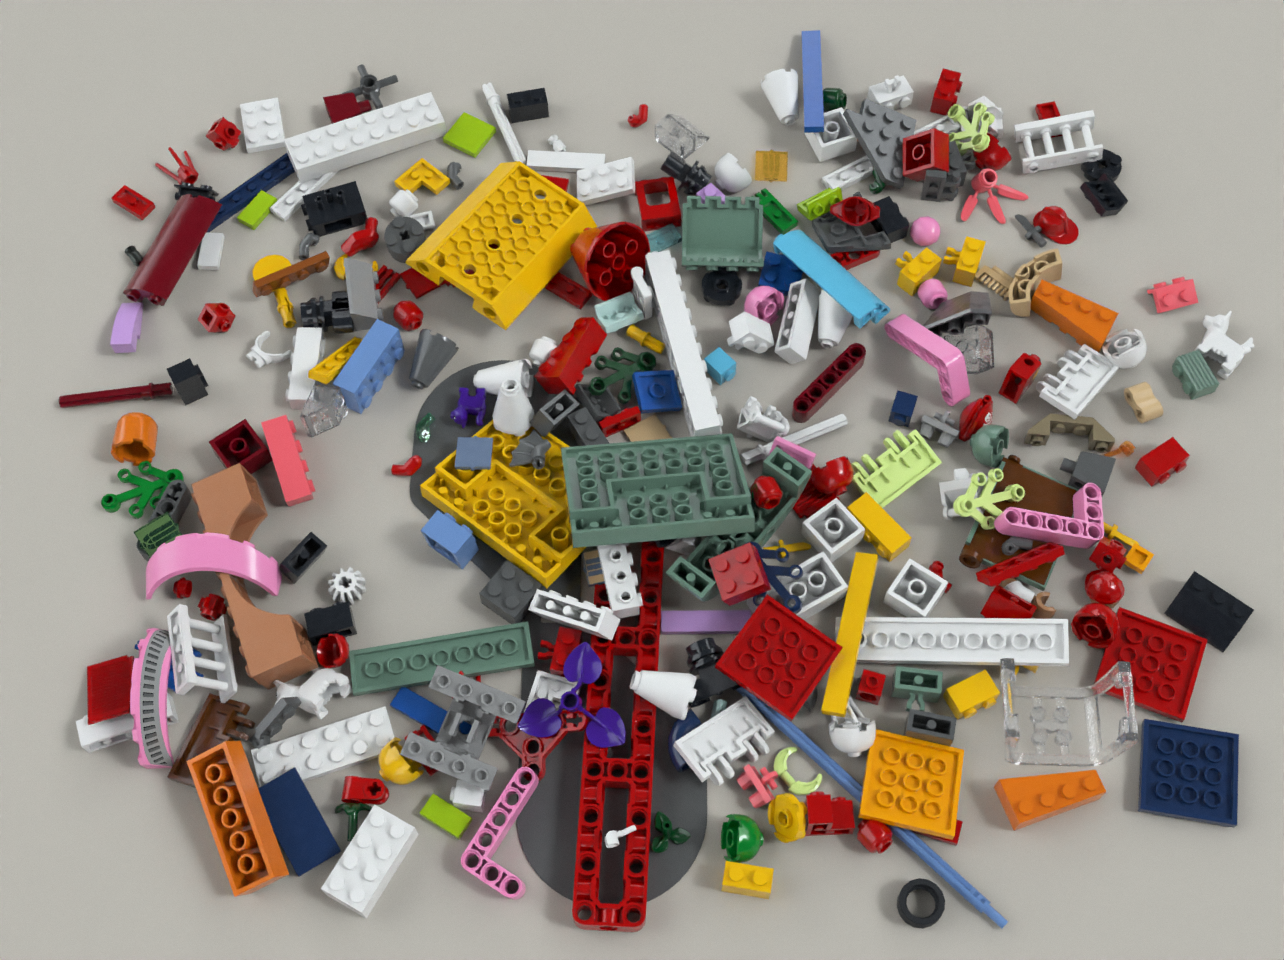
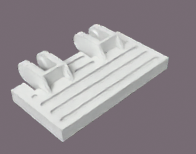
(1078, 381)
(725, 736)

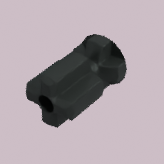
(134, 255)

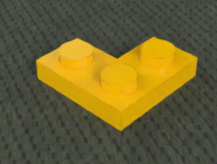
(422, 174)

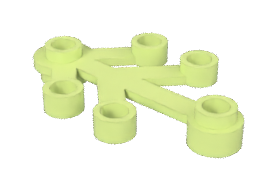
(980, 140)
(1012, 493)

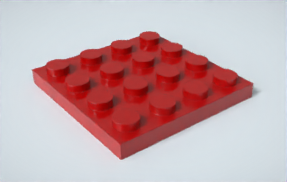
(778, 657)
(1161, 663)

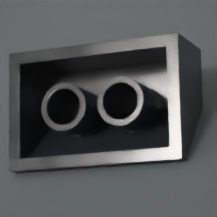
(1209, 611)

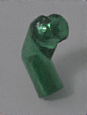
(422, 428)

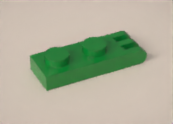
(776, 213)

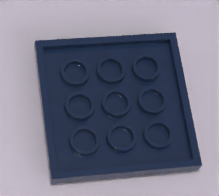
(1189, 773)

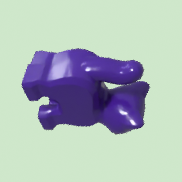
(470, 405)

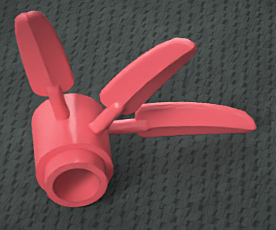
(984, 182)

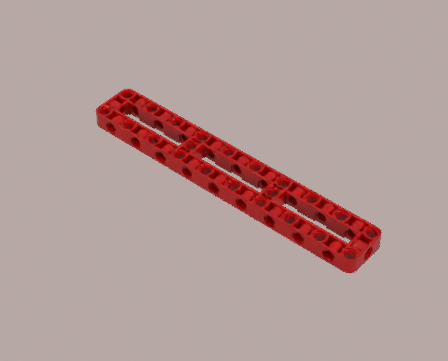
(592, 794)

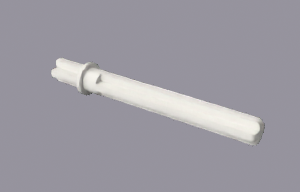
(493, 101)
(797, 438)

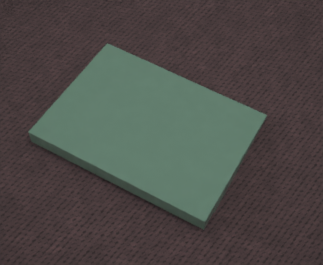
(656, 490)

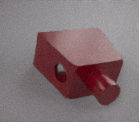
(345, 106)

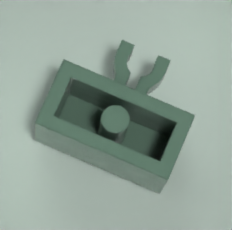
(917, 685)

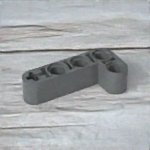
(174, 497)

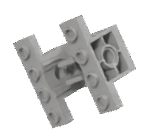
(459, 752)

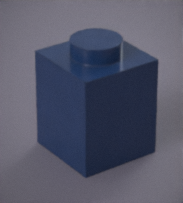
(902, 408)

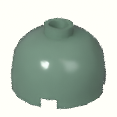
(989, 444)

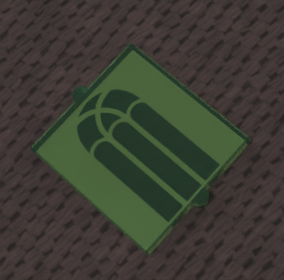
(156, 533)

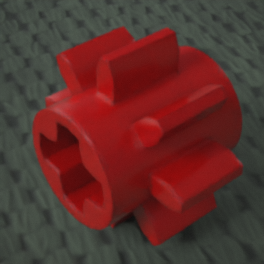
(212, 607)

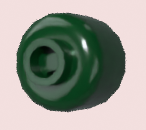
(833, 99)

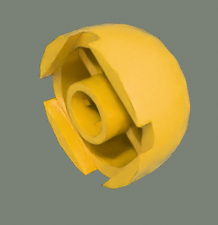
(397, 767)

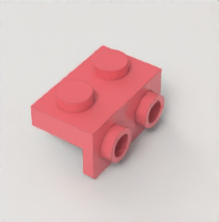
(1174, 295)

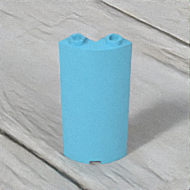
(831, 277)

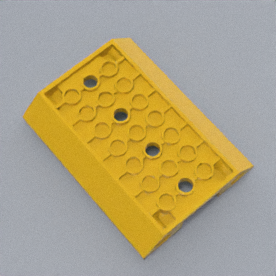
(527, 252)

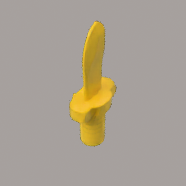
(1112, 531)
(800, 546)

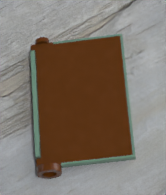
(1041, 495)

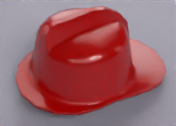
(1056, 225)

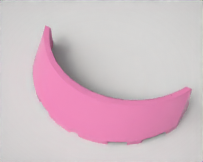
(212, 553)

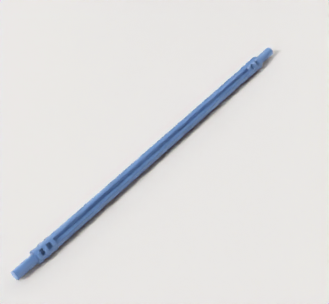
(855, 789)

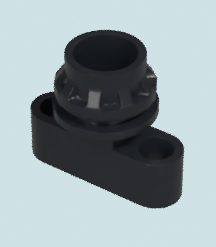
(691, 177)
(328, 313)
(702, 661)

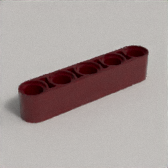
(824, 390)

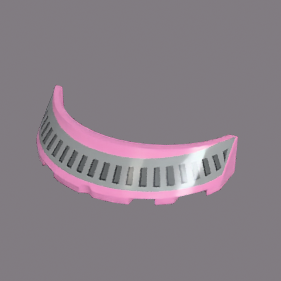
(149, 699)

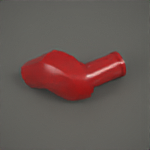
(362, 239)

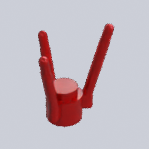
(185, 173)

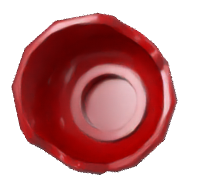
(332, 651)

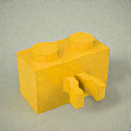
(966, 260)
(917, 270)

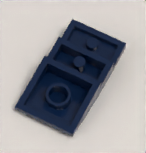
(298, 822)

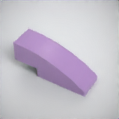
(127, 327)

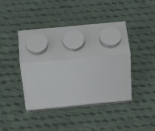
(362, 293)

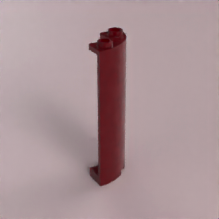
(172, 249)

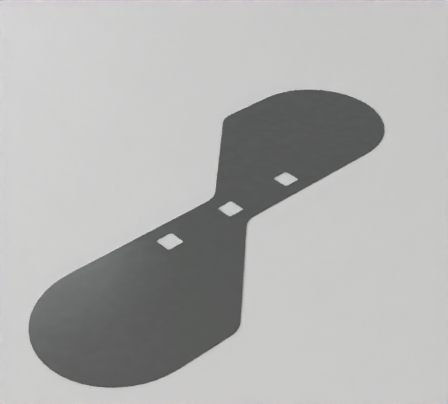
(551, 815)

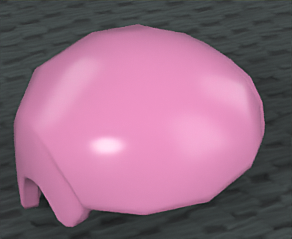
(925, 231)

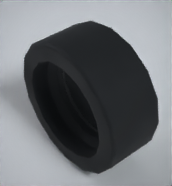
(934, 890)

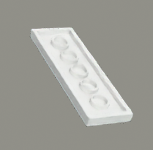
(326, 748)

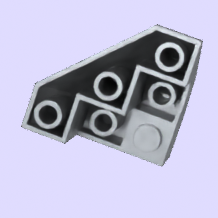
(960, 311)

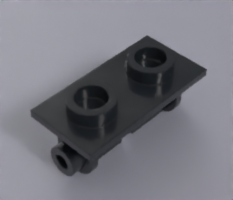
(187, 188)

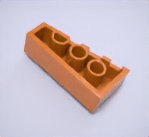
(1073, 314)
(1044, 796)

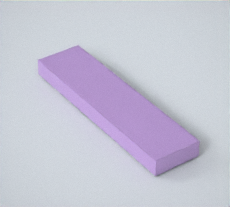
(703, 621)

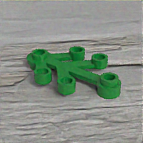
(145, 489)

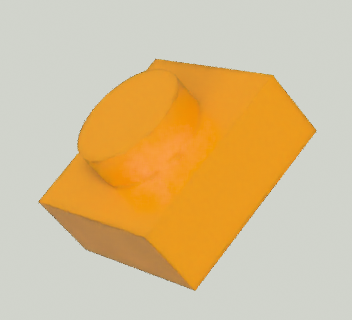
(1138, 558)

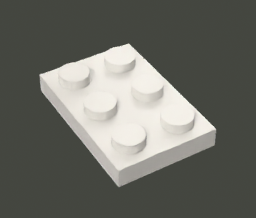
(262, 125)
(606, 181)

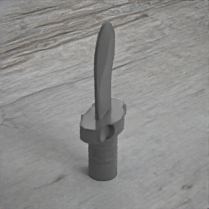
(1033, 232)

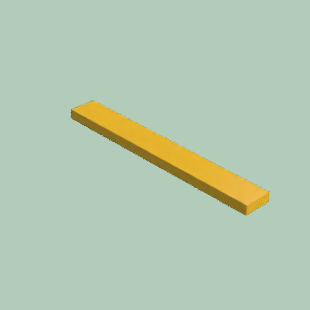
(850, 634)

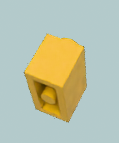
(971, 695)
(747, 880)

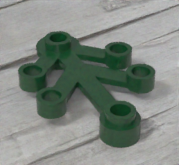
(624, 371)

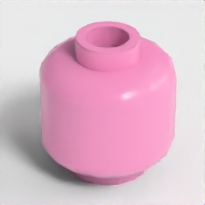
(932, 293)

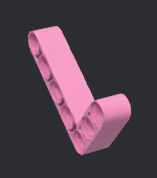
(935, 351)
(1080, 532)
(498, 834)

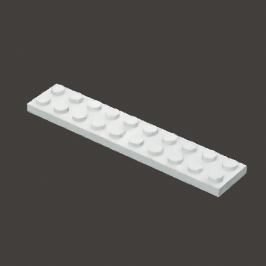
(963, 641)

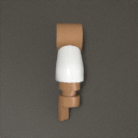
(1039, 601)

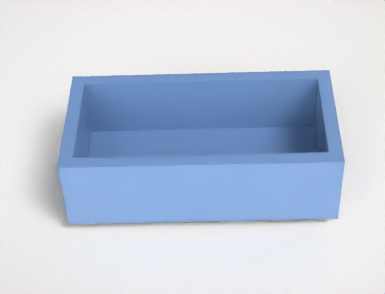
(370, 365)

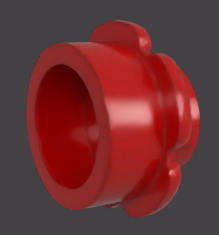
(183, 588)

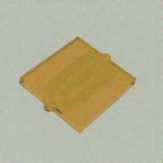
(771, 166)

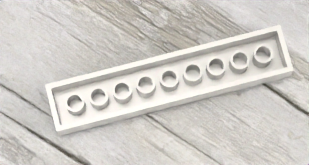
(681, 345)

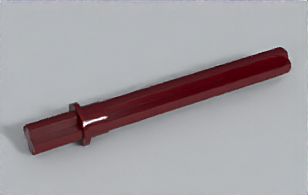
(122, 394)

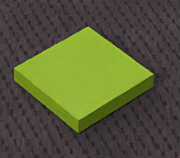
(469, 134)

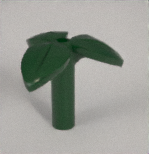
(352, 811)
(663, 824)

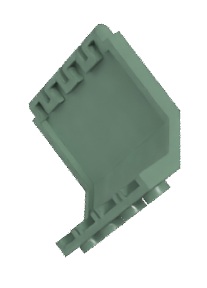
(722, 233)

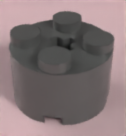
(404, 229)

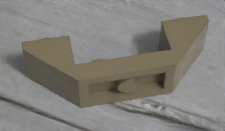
(1098, 437)

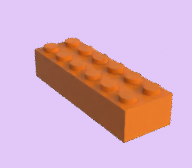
(237, 818)

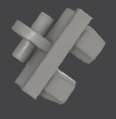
(948, 433)

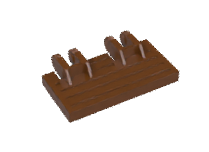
(213, 726)

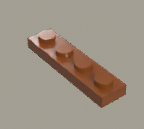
(286, 276)

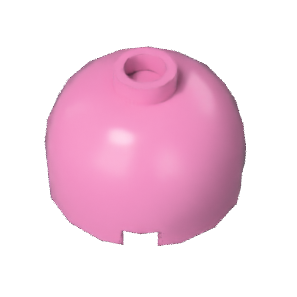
(764, 303)

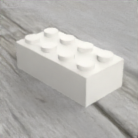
(817, 587)
(370, 861)

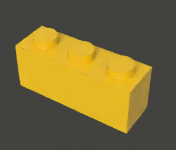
(879, 527)

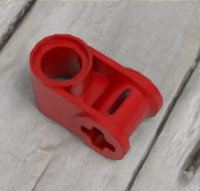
(360, 790)

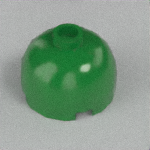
(740, 838)

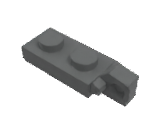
(273, 721)

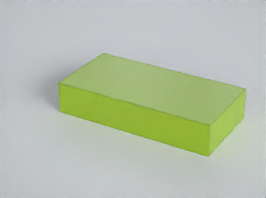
(257, 210)
(446, 816)

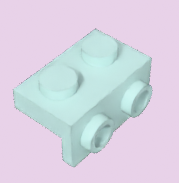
(618, 313)

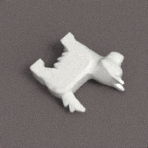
(1220, 346)
(316, 690)

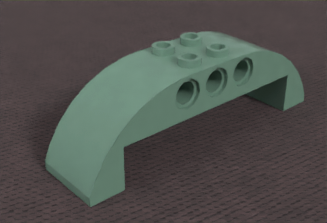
(695, 571)

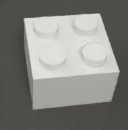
(836, 138)
(833, 530)
(915, 591)

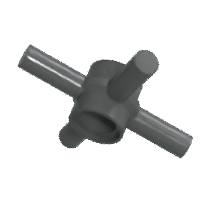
(371, 87)

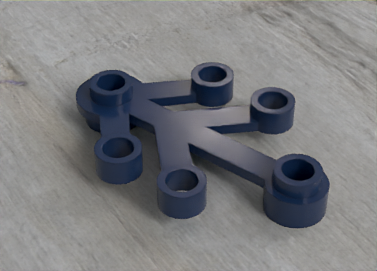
(771, 571)

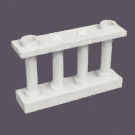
(1056, 126)
(185, 661)

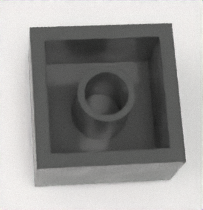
(510, 593)

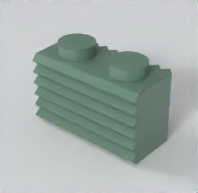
(1195, 374)

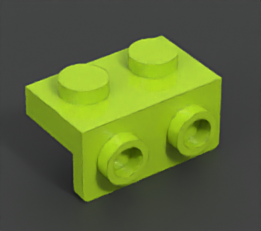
(820, 203)

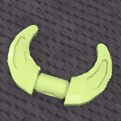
(798, 787)

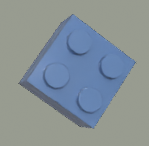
(450, 539)

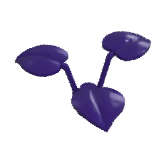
(541, 715)

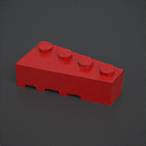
(571, 357)

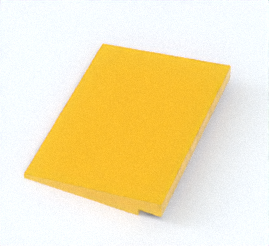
(511, 508)

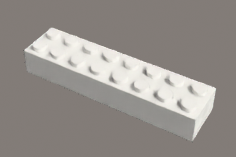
(365, 137)

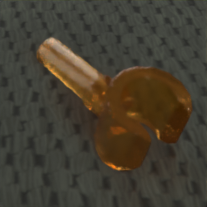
(1126, 447)

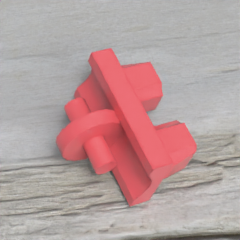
(752, 777)

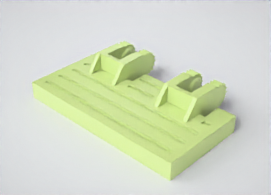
(897, 468)

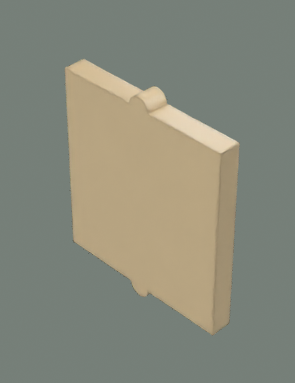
(647, 429)

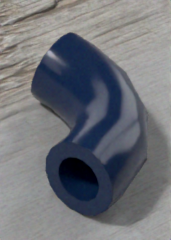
(680, 729)

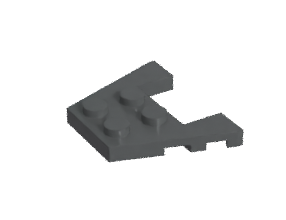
(842, 237)

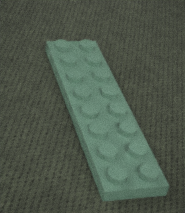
(416, 660)

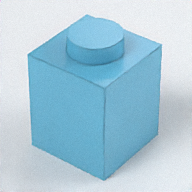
(720, 366)

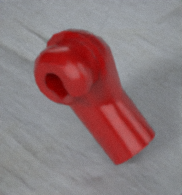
(641, 118)
(408, 468)
(936, 567)

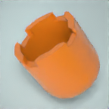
(135, 438)

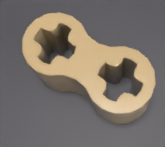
(1143, 402)

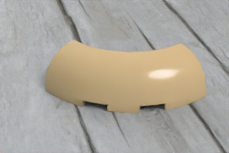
(1045, 267)

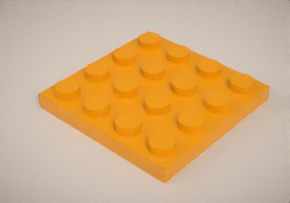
(912, 784)

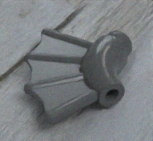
(531, 450)

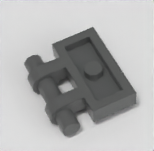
(934, 185)

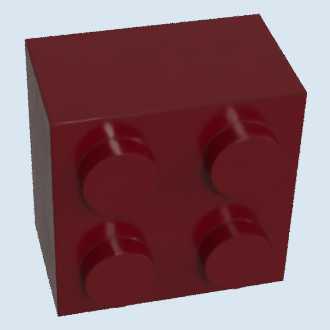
(241, 446)

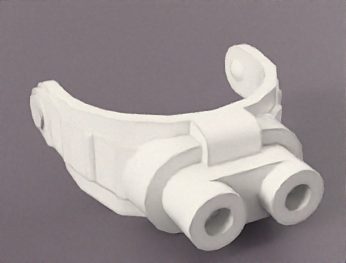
(265, 358)

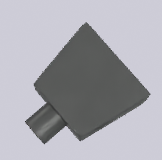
(1089, 469)

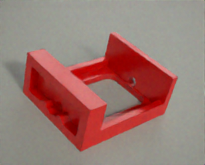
(660, 215)

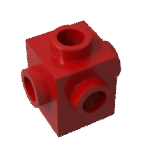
(224, 134)
(216, 317)
(1108, 555)

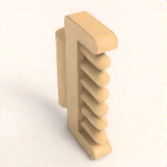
(996, 276)

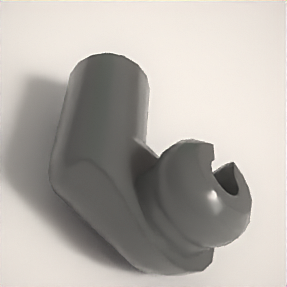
(452, 172)
(304, 245)
(1015, 543)

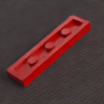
(1018, 564)

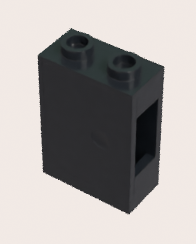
(334, 209)

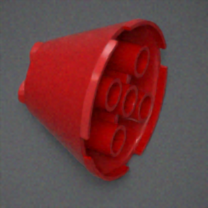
(608, 255)

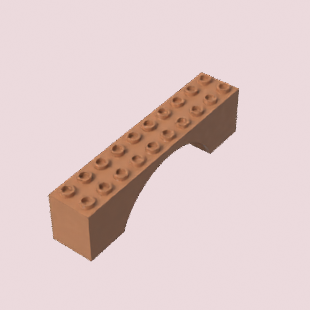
(271, 643)

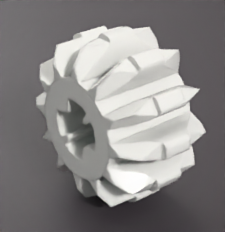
(351, 578)

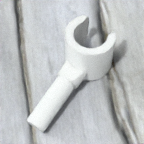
(611, 837)

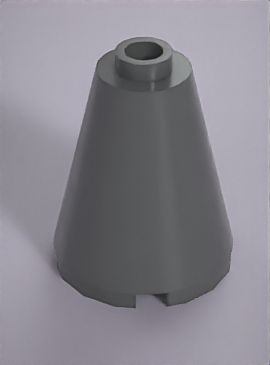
(430, 358)

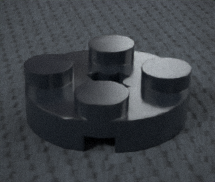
(1112, 166)
(721, 296)

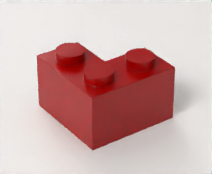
(828, 816)

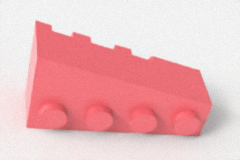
(287, 460)

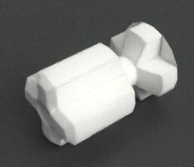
(557, 144)

